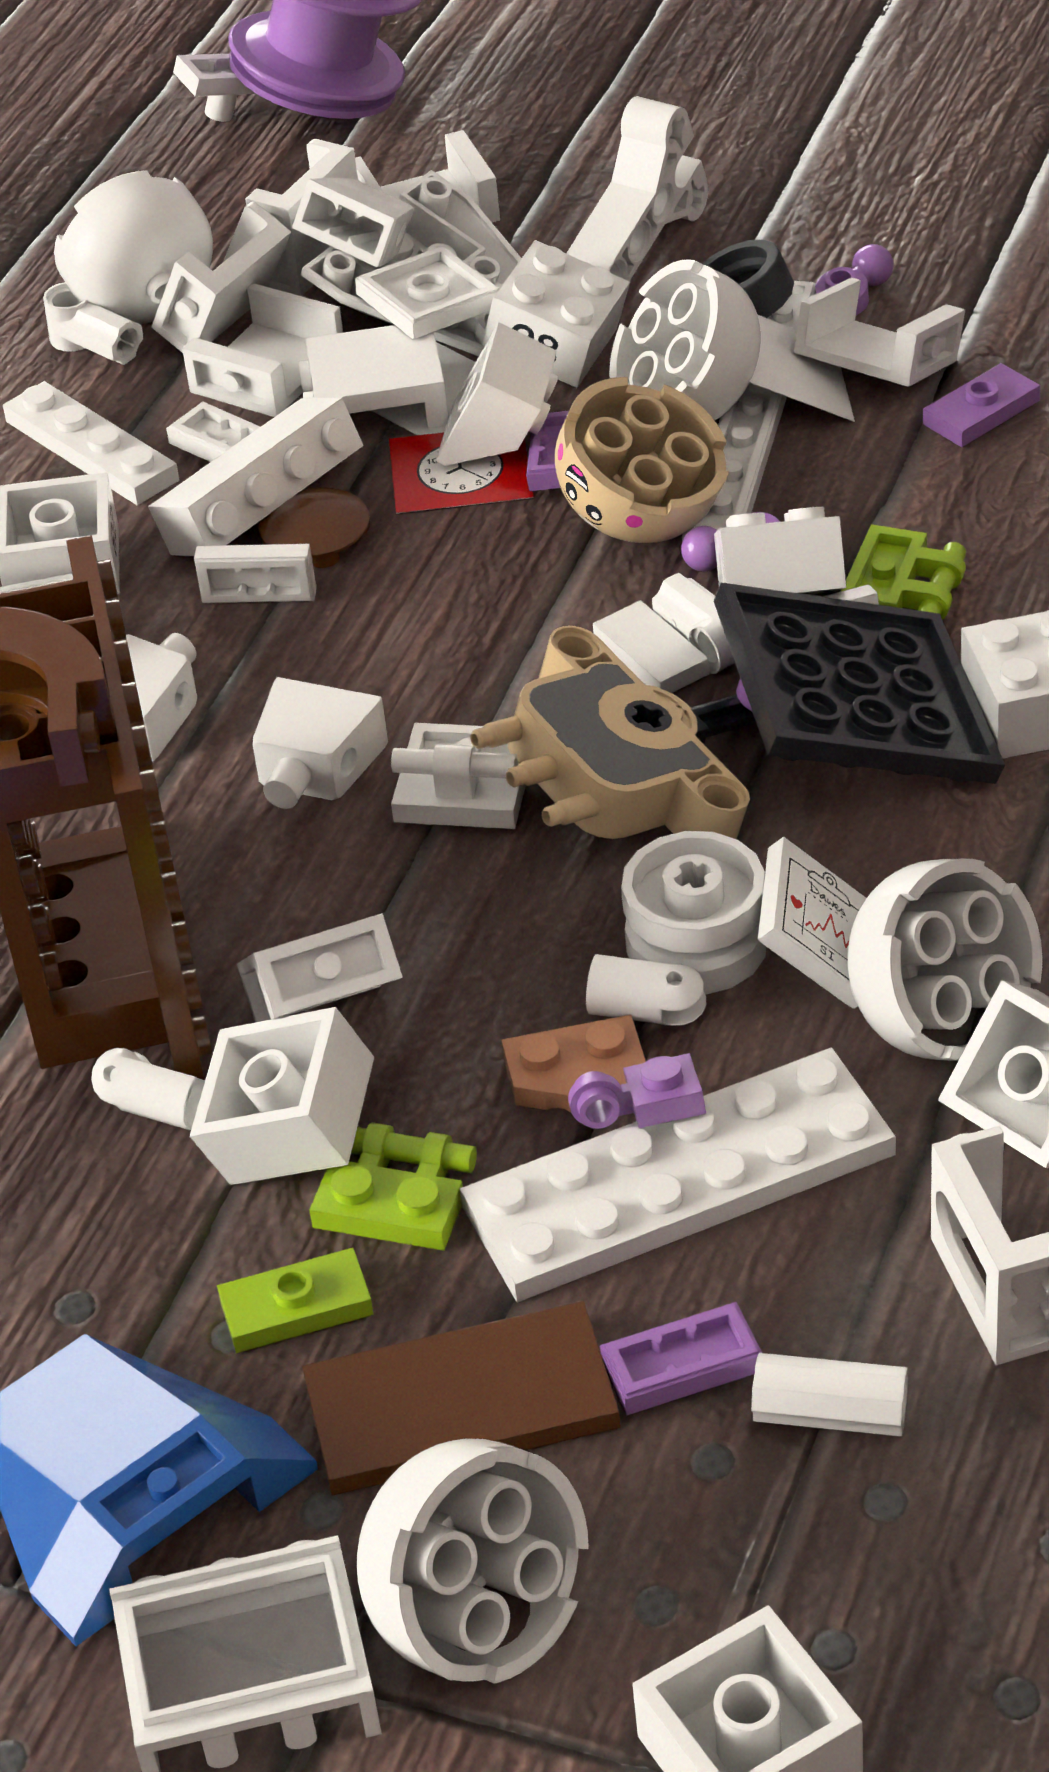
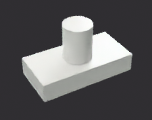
(211, 77)

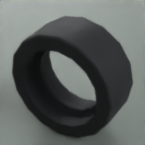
(758, 270)

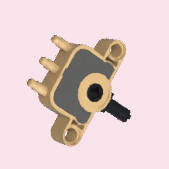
(618, 749)

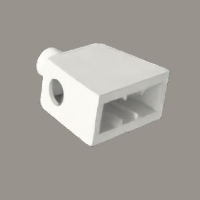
(362, 225)
(163, 686)
(315, 740)

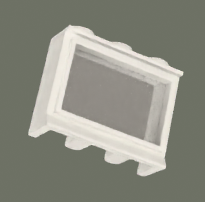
(241, 1651)

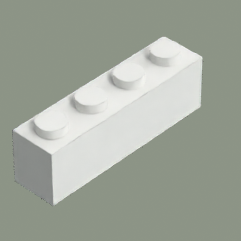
(256, 475)

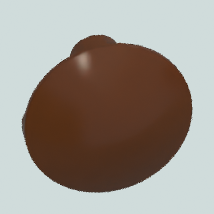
(319, 517)

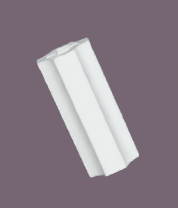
(829, 1394)

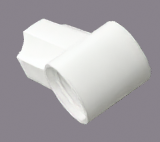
(89, 326)
(693, 614)

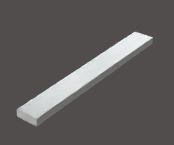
(750, 433)

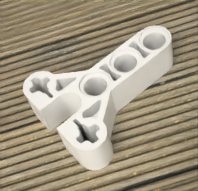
(647, 188)

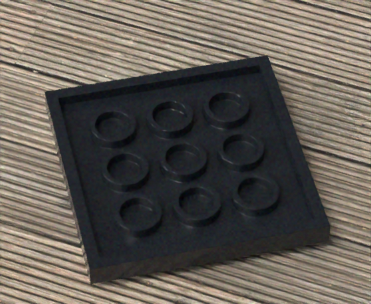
(856, 684)

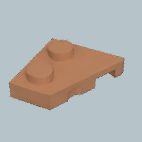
(550, 1061)

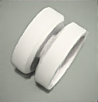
(696, 905)

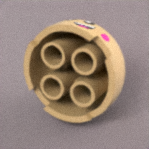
(639, 460)

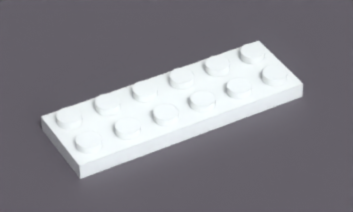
(676, 1177)

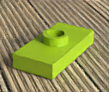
(295, 1300)

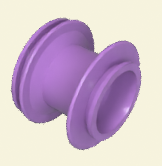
(320, 56)

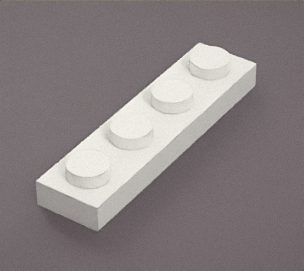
(91, 442)

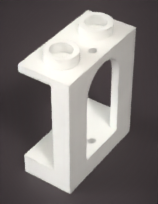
(967, 1202)

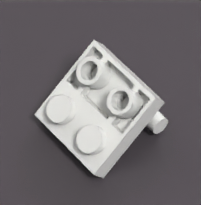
(453, 781)

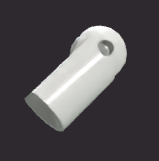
(645, 990)
(146, 1089)

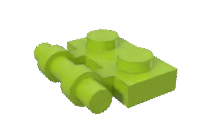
(894, 558)
(395, 1203)

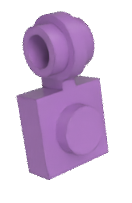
(654, 1091)

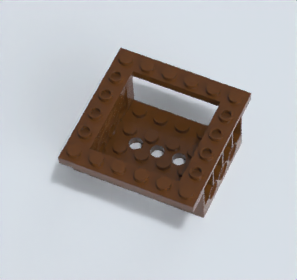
(98, 911)

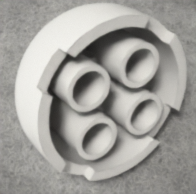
(128, 243)
(691, 335)
(936, 947)
(462, 1522)

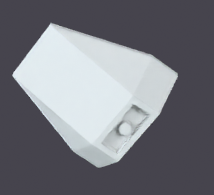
(439, 218)

